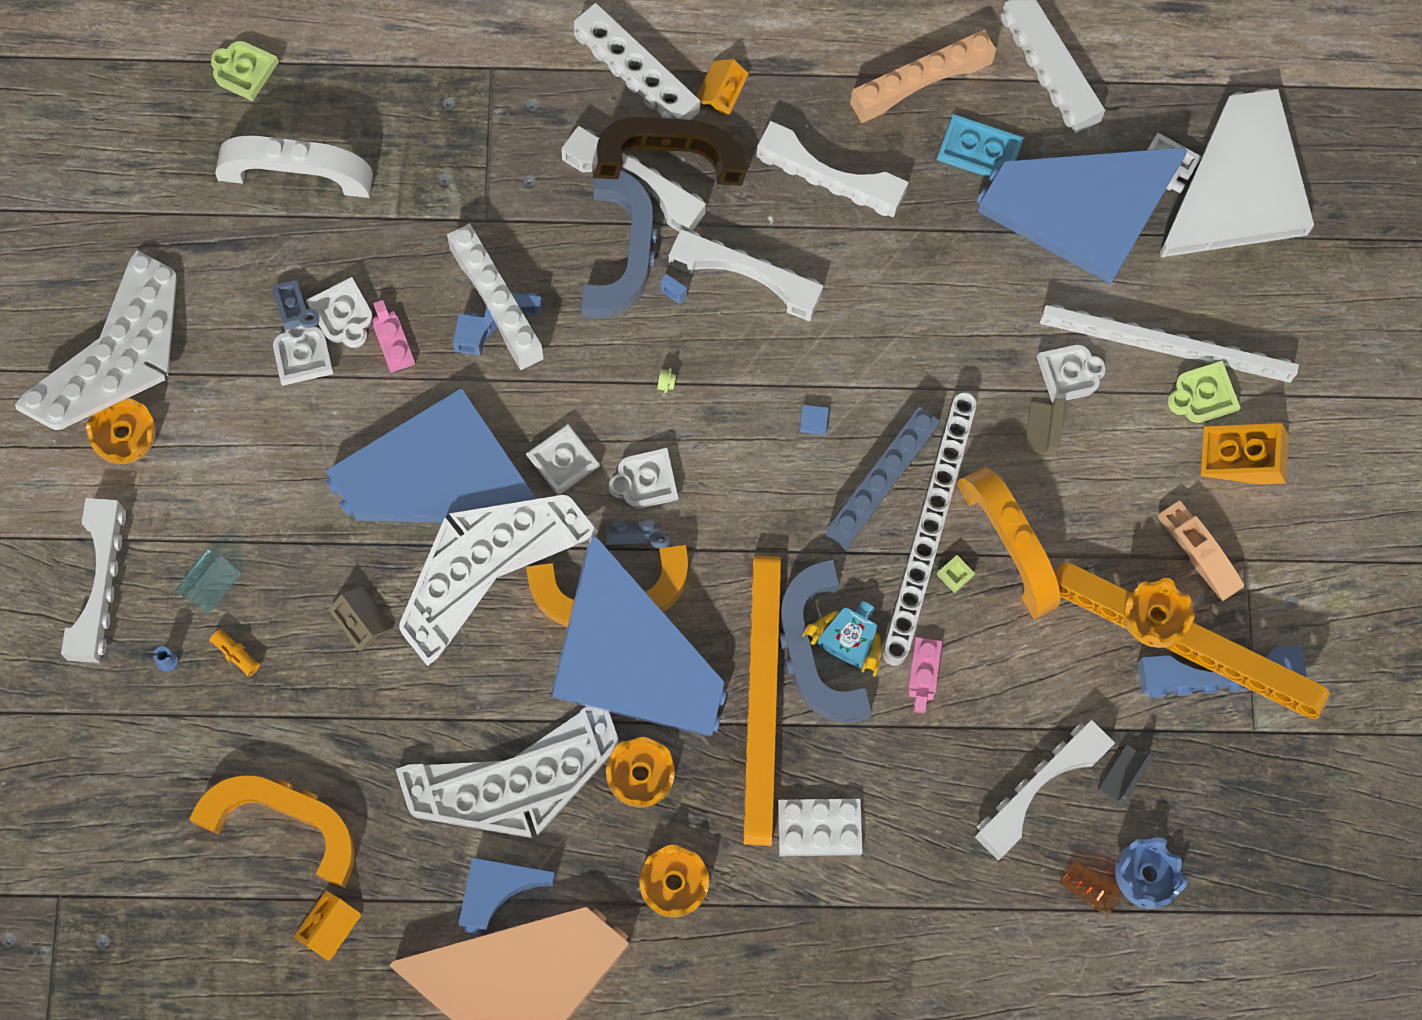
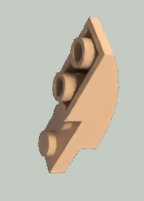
(1202, 549)

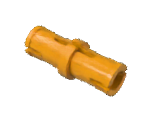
(234, 652)

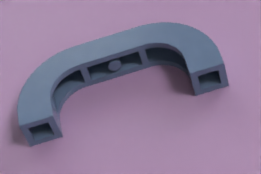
(615, 298)
(826, 702)

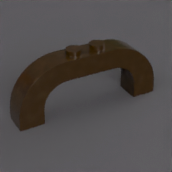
(669, 135)

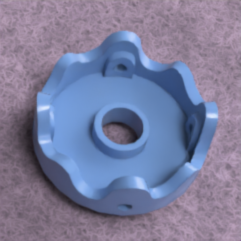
(1165, 871)

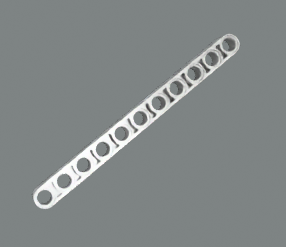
(928, 539)

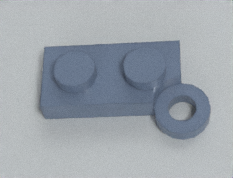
(292, 307)
(636, 533)

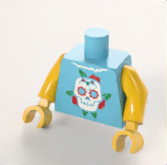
(849, 637)

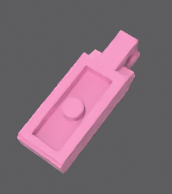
(391, 339)
(924, 672)

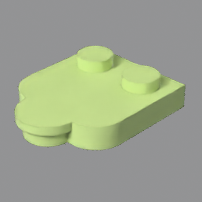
(243, 68)
(1204, 394)

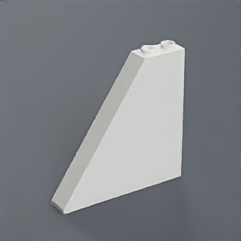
(1244, 183)

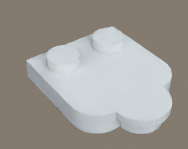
(343, 313)
(301, 355)
(1070, 372)
(645, 480)

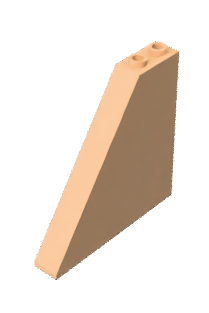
(519, 972)

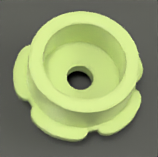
(666, 380)

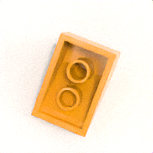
(1246, 453)

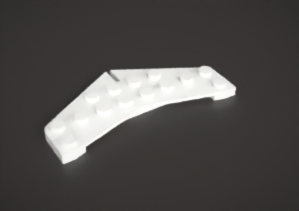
(116, 363)
(466, 566)
(500, 792)

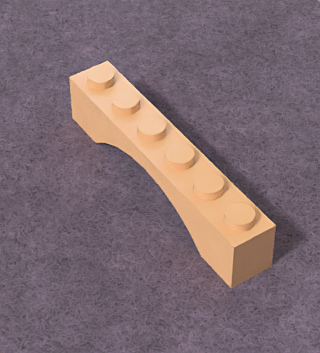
(956, 59)

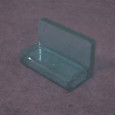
(208, 581)

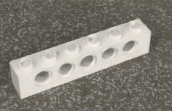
(597, 21)

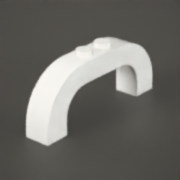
(294, 156)

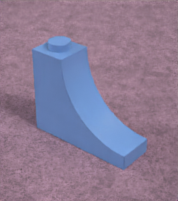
(490, 886)

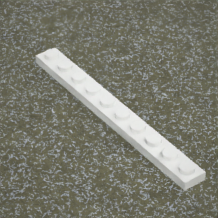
(1176, 345)

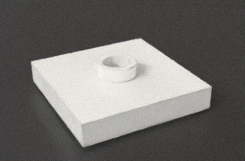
(562, 460)

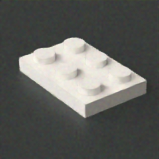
(819, 827)

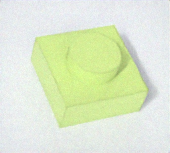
(955, 574)

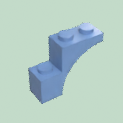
(474, 330)

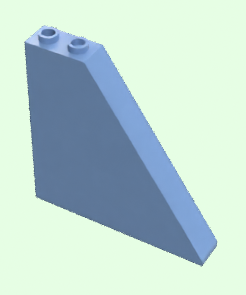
(1082, 205)
(429, 469)
(630, 656)

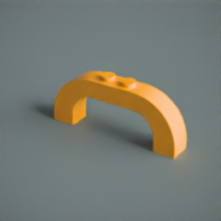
(1039, 580)
(559, 607)
(233, 792)

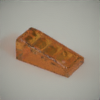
(1115, 892)

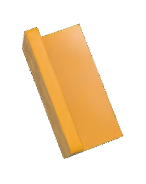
(722, 85)
(327, 925)

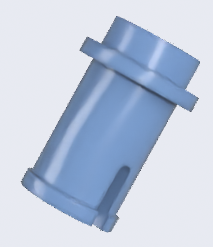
(165, 664)

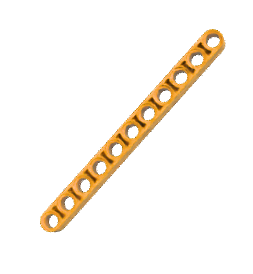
(1201, 646)
(762, 701)

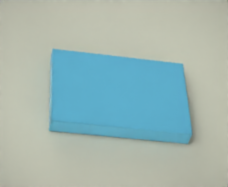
(978, 146)

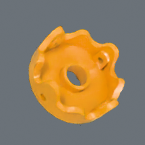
(103, 427)
(1160, 597)
(643, 753)
(679, 862)

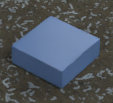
(673, 289)
(814, 419)

